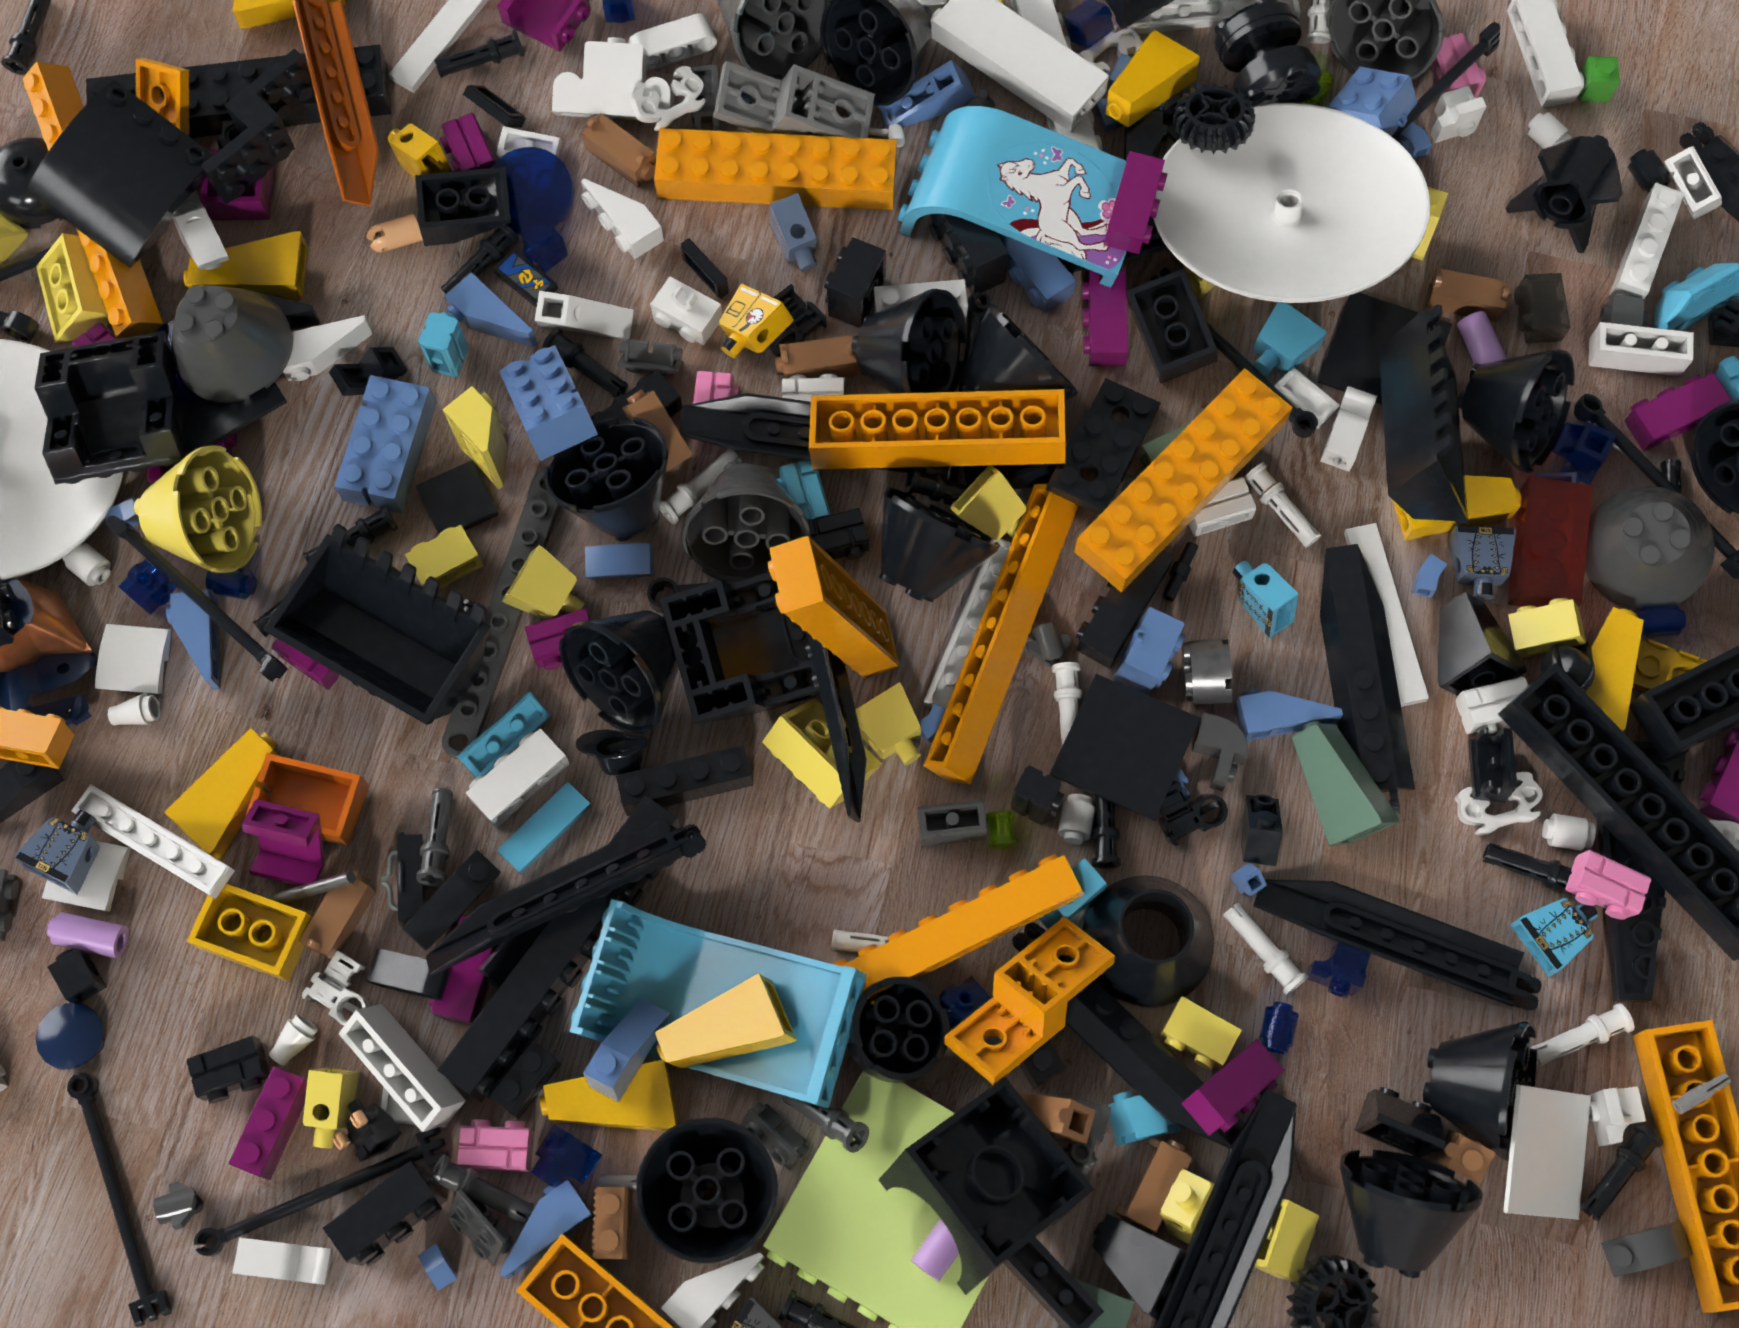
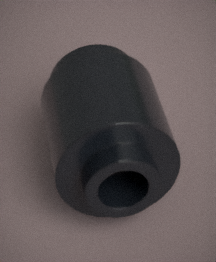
(1648, 169)

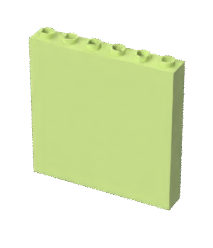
(858, 1234)

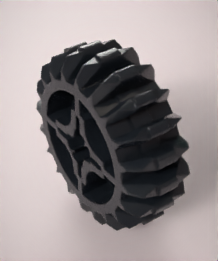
(1214, 118)
(1322, 1295)

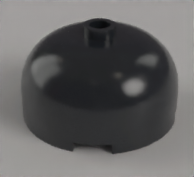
(17, 166)
(898, 1031)

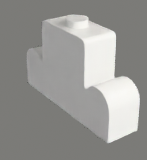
(609, 79)

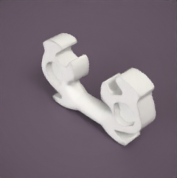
(1125, 40)
(647, 108)
(1473, 811)

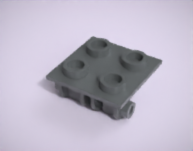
(468, 1218)

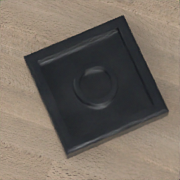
(457, 498)

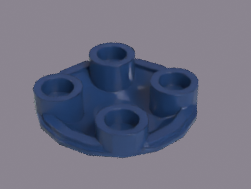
(69, 1036)

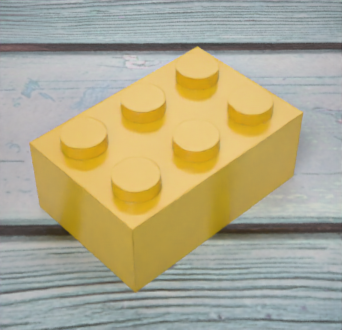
(251, 931)

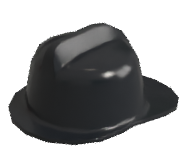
(1575, 661)
(613, 750)

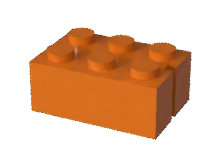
(315, 789)

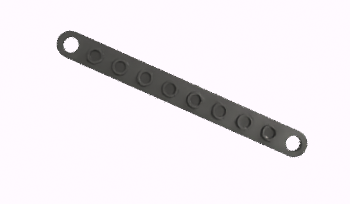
(532, 530)

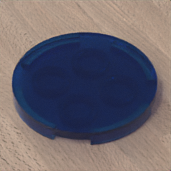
(536, 187)

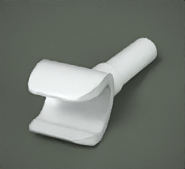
(893, 132)

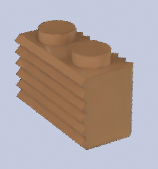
(612, 1223)

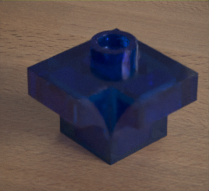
(1584, 449)
(1342, 972)
(564, 1157)

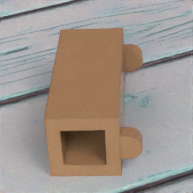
(619, 150)
(1468, 293)
(817, 358)
(650, 408)
(337, 917)
(1061, 1116)
(1465, 1156)
(1155, 1185)

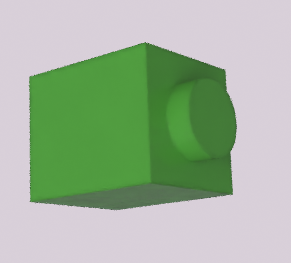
(1600, 79)

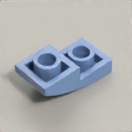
(619, 561)

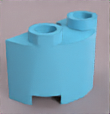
(1136, 1119)

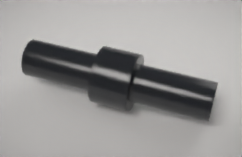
(1180, 571)

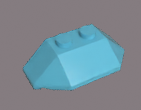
(1697, 296)

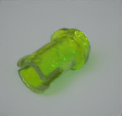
(1326, 82)

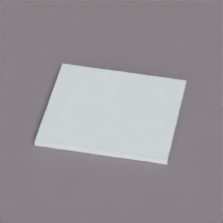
(1547, 1153)

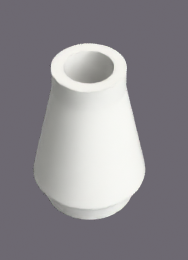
(136, 711)
(294, 1037)

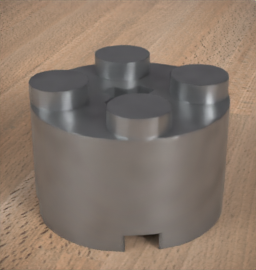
(1207, 671)

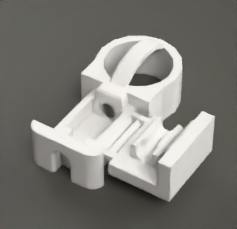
(334, 985)

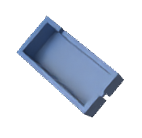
(548, 402)
(385, 443)

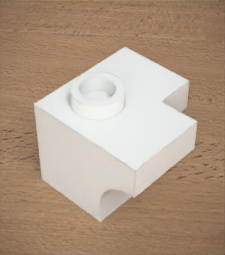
(1457, 114)
(1613, 1111)

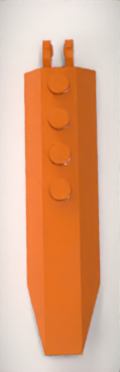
(339, 96)

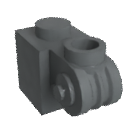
(1083, 1154)

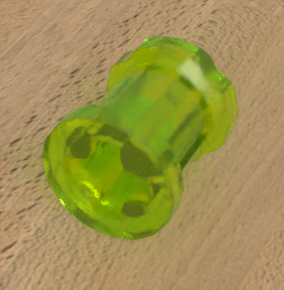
(1001, 829)

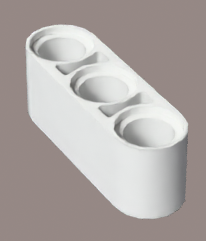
(676, 40)

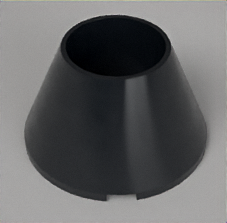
(1143, 979)

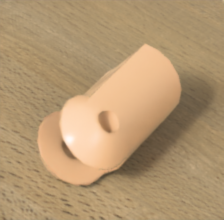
(394, 234)

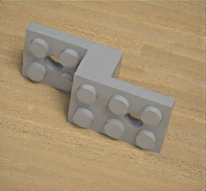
(794, 104)

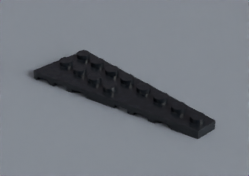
(1635, 939)

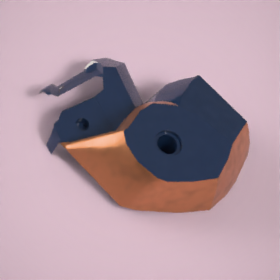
(44, 654)

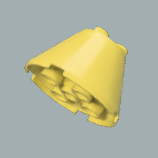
(204, 510)

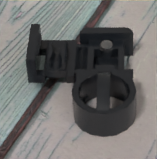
(804, 318)
(1184, 820)

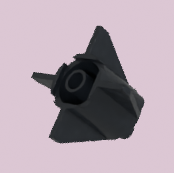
(1575, 180)

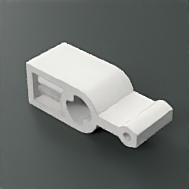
(1348, 429)
(282, 1261)

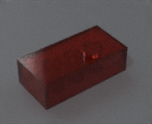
(1550, 542)

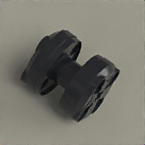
(1264, 51)

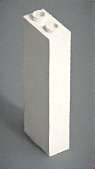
(1021, 58)

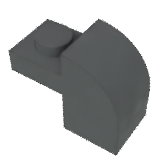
(1224, 741)
(1647, 1249)

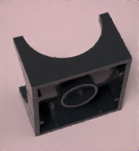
(990, 1179)

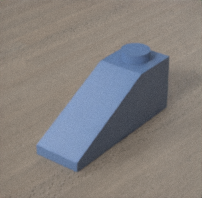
(930, 97)
(486, 313)
(198, 634)
(1276, 713)
(625, 1050)
(555, 1214)

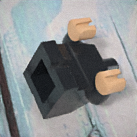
(369, 1130)

